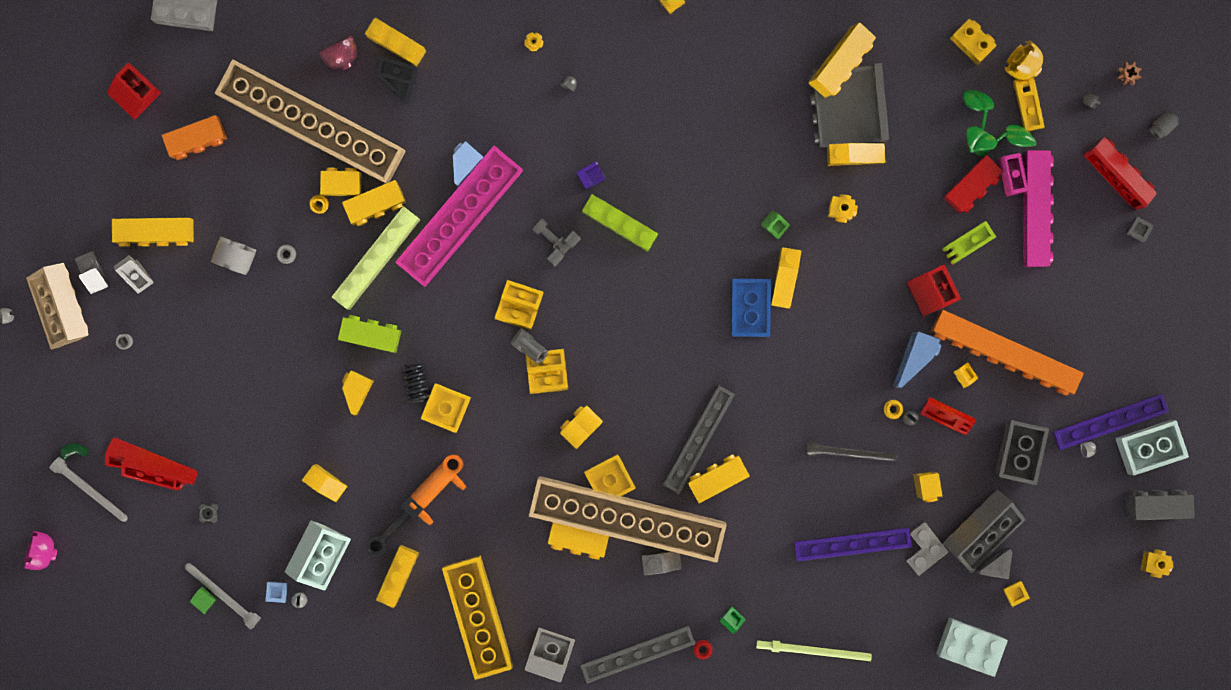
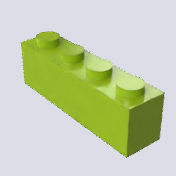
(620, 222)

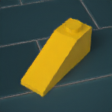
(855, 154)
(786, 277)

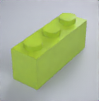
(369, 334)

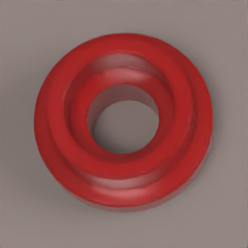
(707, 653)

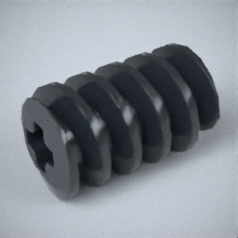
(415, 383)

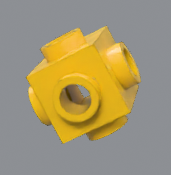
(835, 208)
(1157, 563)

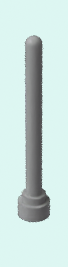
(60, 467)
(249, 618)

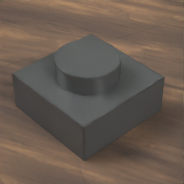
(1140, 229)

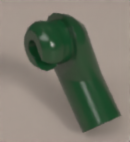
(72, 448)

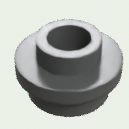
(1090, 100)

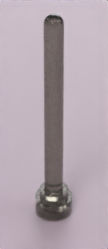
(813, 449)

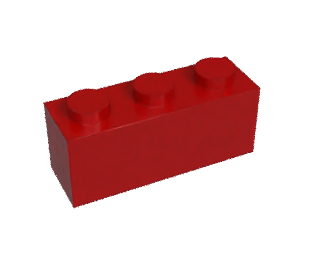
(973, 185)

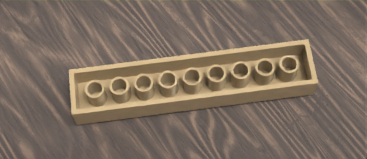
(310, 122)
(627, 519)

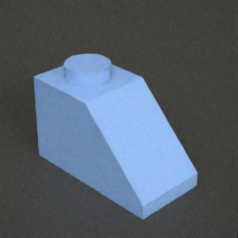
(464, 161)

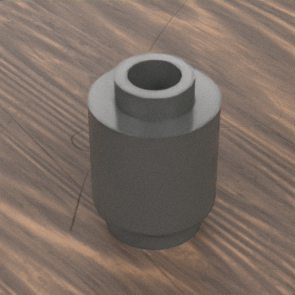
(1164, 124)

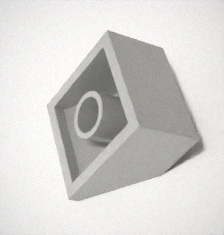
(549, 655)

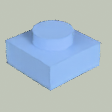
(276, 592)

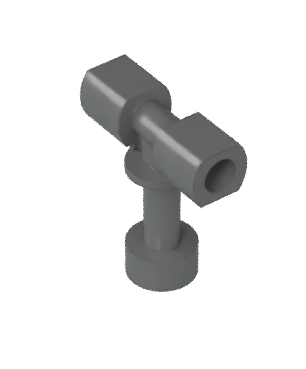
(560, 245)

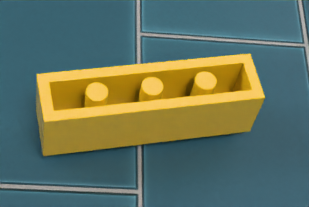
(842, 60)
(152, 231)

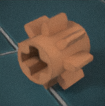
(1134, 71)

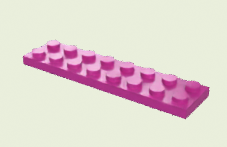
(459, 216)

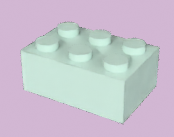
(1152, 447)
(971, 647)

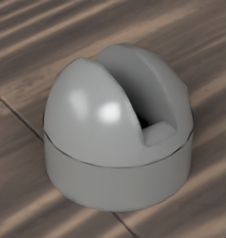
(5, 316)
(122, 343)
(1087, 449)
(303, 600)

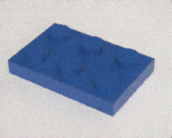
(751, 307)

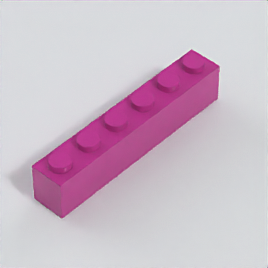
(1037, 209)

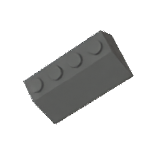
(984, 531)

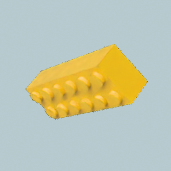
(477, 617)

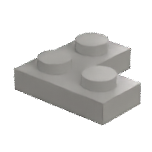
(930, 549)

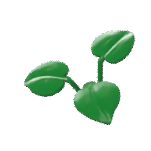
(981, 141)

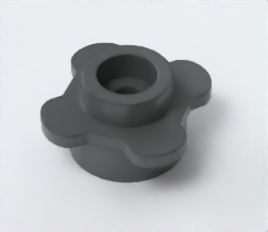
(203, 513)

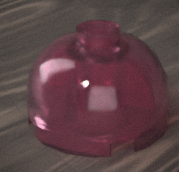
(340, 54)

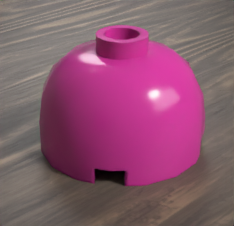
(39, 551)

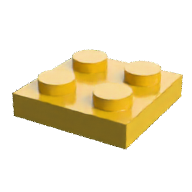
(445, 408)
(610, 477)

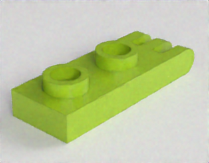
(970, 242)

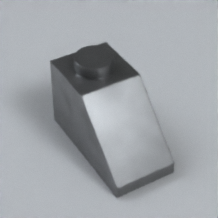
(661, 562)

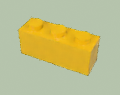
(395, 42)
(374, 203)
(718, 478)
(578, 541)
(397, 576)

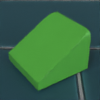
(775, 224)
(203, 600)

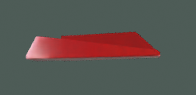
(148, 466)

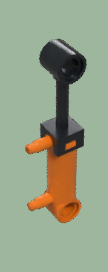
(420, 499)

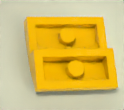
(519, 305)
(549, 374)

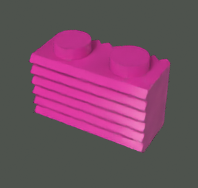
(1013, 174)

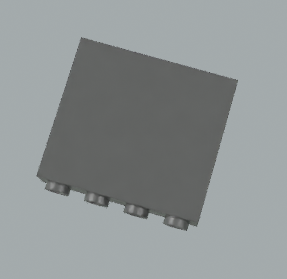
(855, 112)

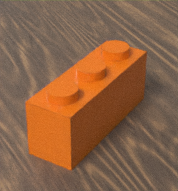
(194, 137)

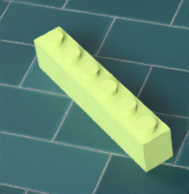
(376, 258)

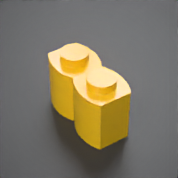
(581, 426)

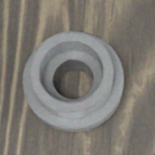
(280, 254)

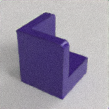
(591, 175)

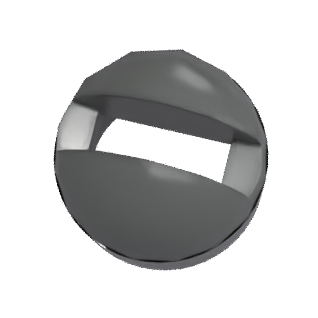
(569, 83)
(908, 421)

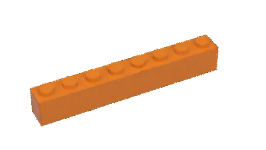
(1006, 352)

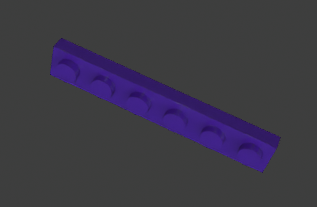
(1110, 421)
(852, 544)

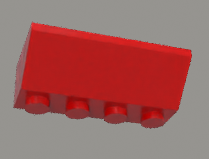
(1120, 174)

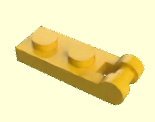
(1029, 104)

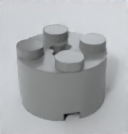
(233, 255)

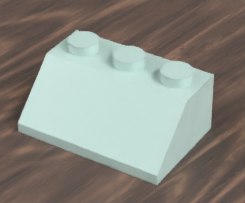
(317, 555)

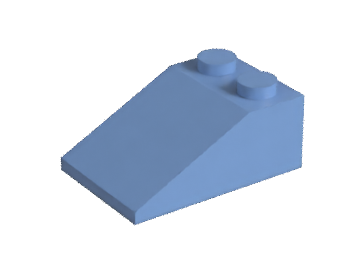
(917, 354)

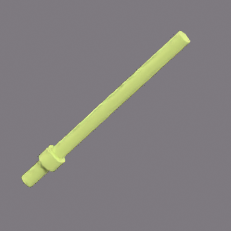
(776, 646)

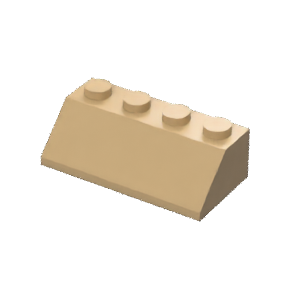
(57, 305)

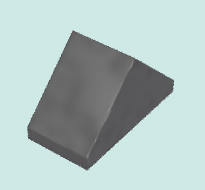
(998, 565)

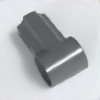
(525, 343)

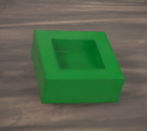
(732, 620)

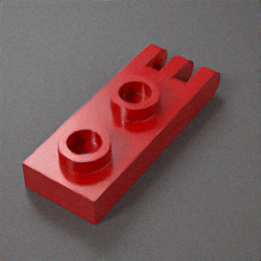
(947, 416)

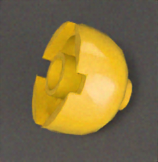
(1025, 61)

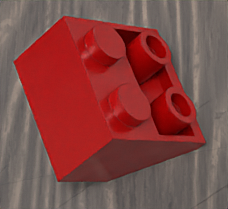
(132, 91)
(933, 290)

